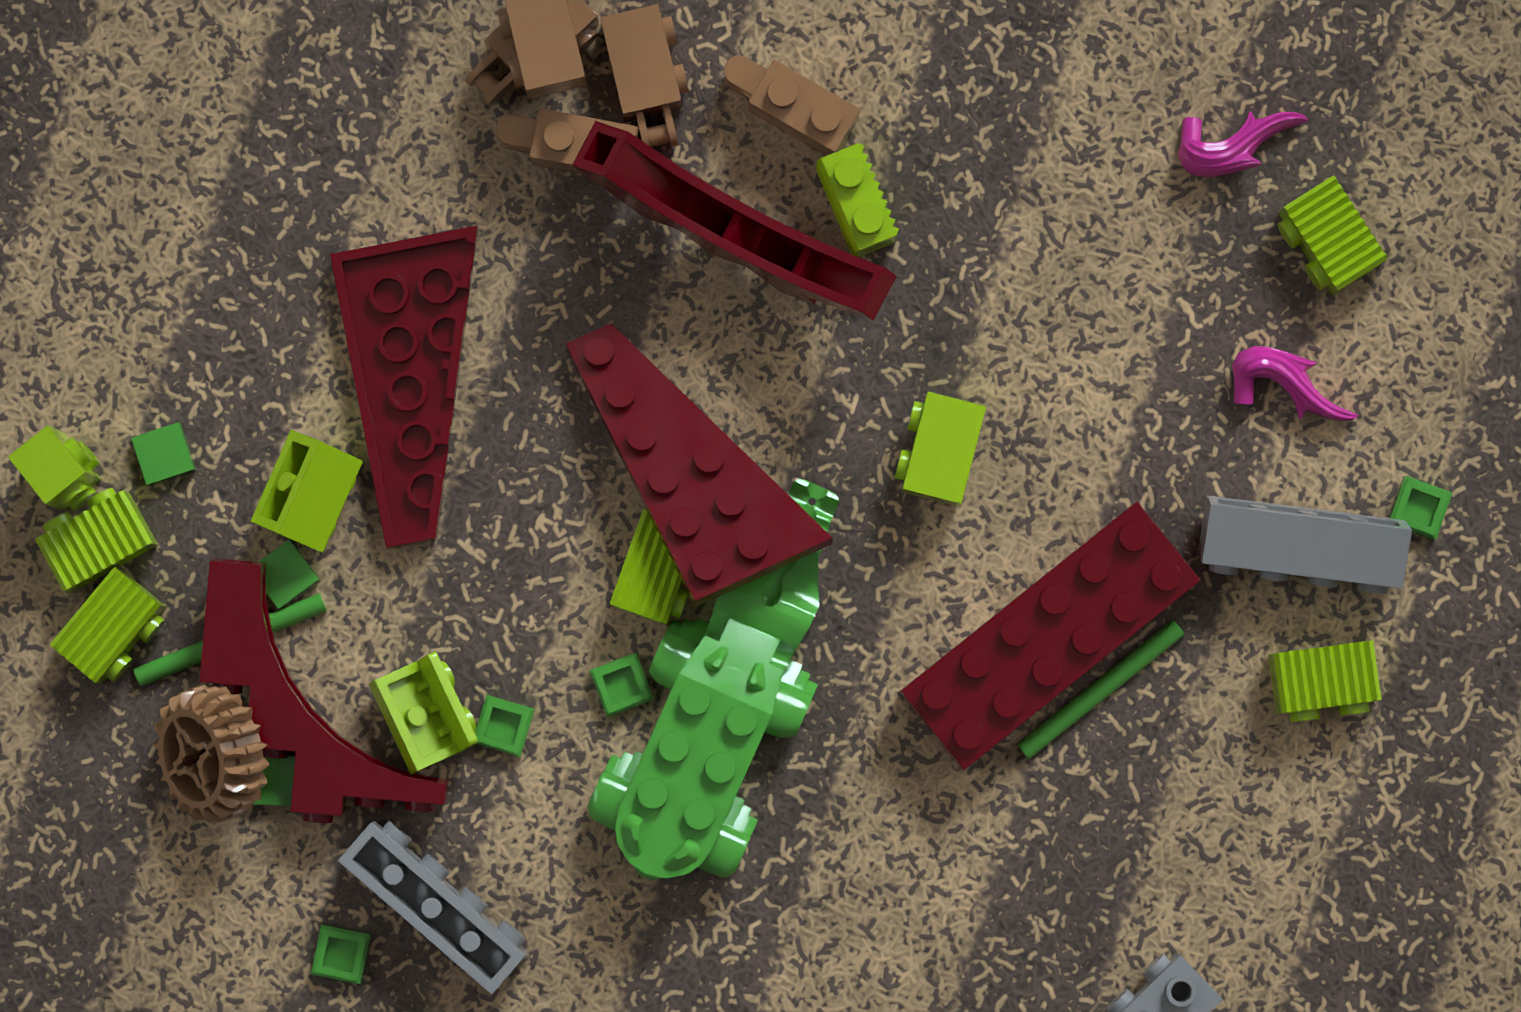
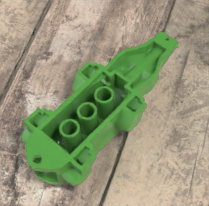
(727, 688)

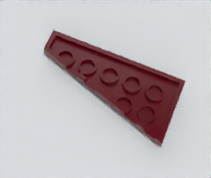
(405, 344)
(702, 491)

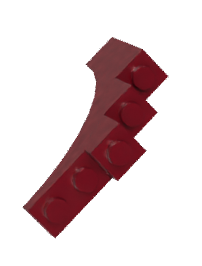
(728, 227)
(327, 768)

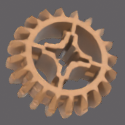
(210, 753)

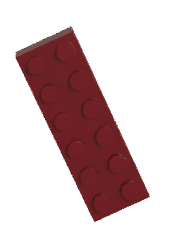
(1049, 636)

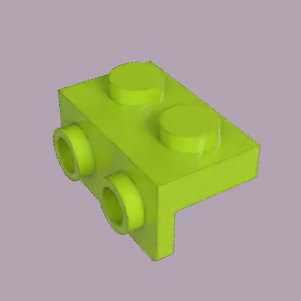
(424, 712)

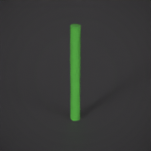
(192, 654)
(1100, 689)

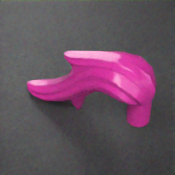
(1234, 153)
(1290, 373)

